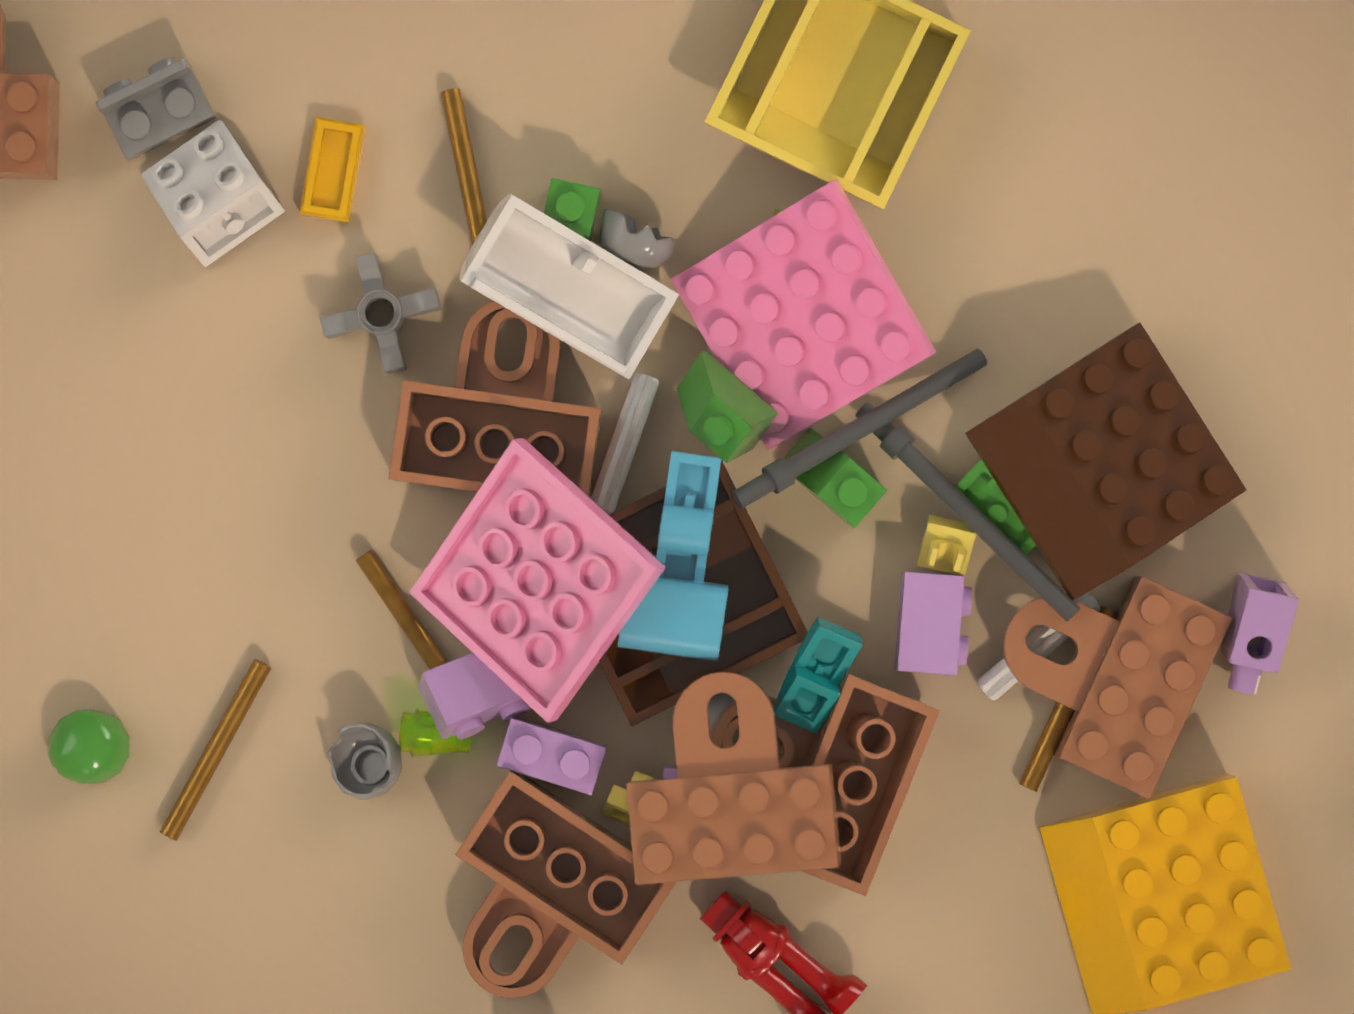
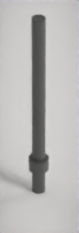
(898, 444)
(782, 474)

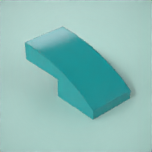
(815, 675)

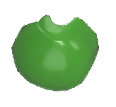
(88, 746)

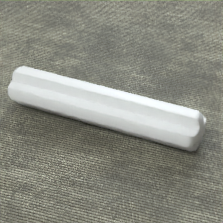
(624, 442)
(1041, 642)

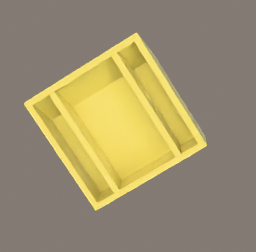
(839, 87)

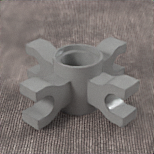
(357, 319)

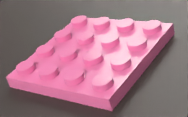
(804, 311)
(536, 579)

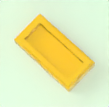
(332, 170)

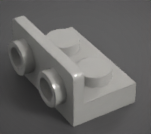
(155, 107)

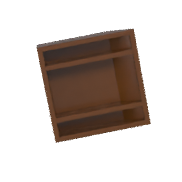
(1106, 462)
(757, 612)

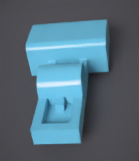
(681, 610)

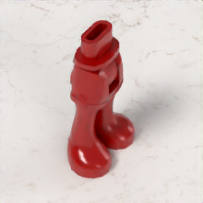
(758, 942)

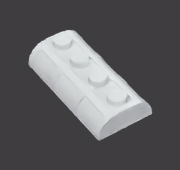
(567, 285)

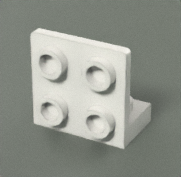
(212, 193)

